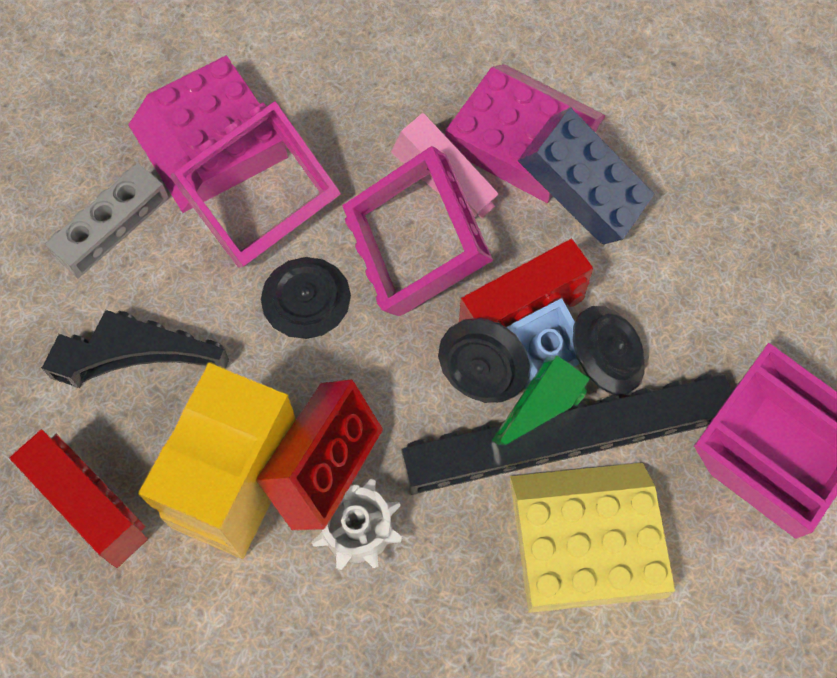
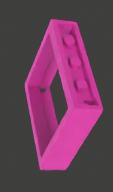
(299, 150)
(475, 249)

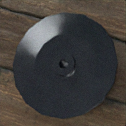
(305, 297)
(608, 350)
(484, 360)

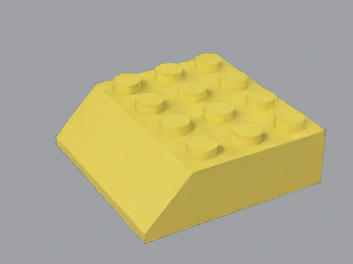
(590, 537)

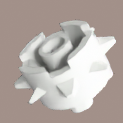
(368, 541)

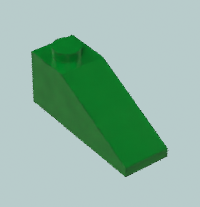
(549, 393)

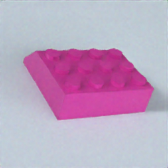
(192, 111)
(505, 119)
(777, 442)

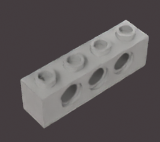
(102, 235)

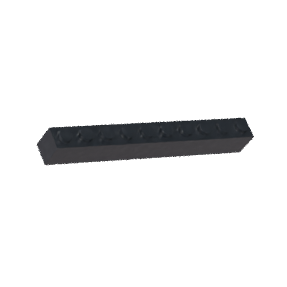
(568, 435)

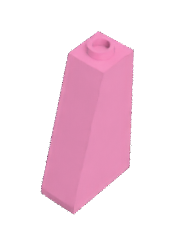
(421, 135)

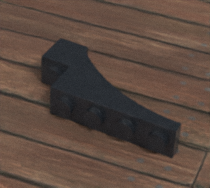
(123, 343)

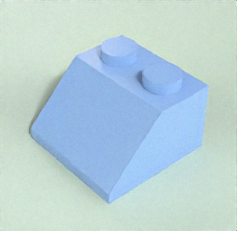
(546, 335)

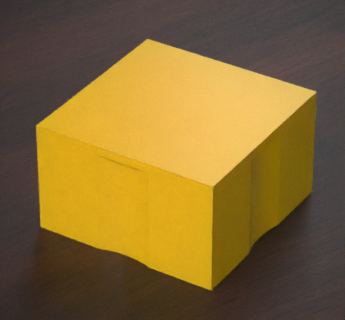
(213, 457)

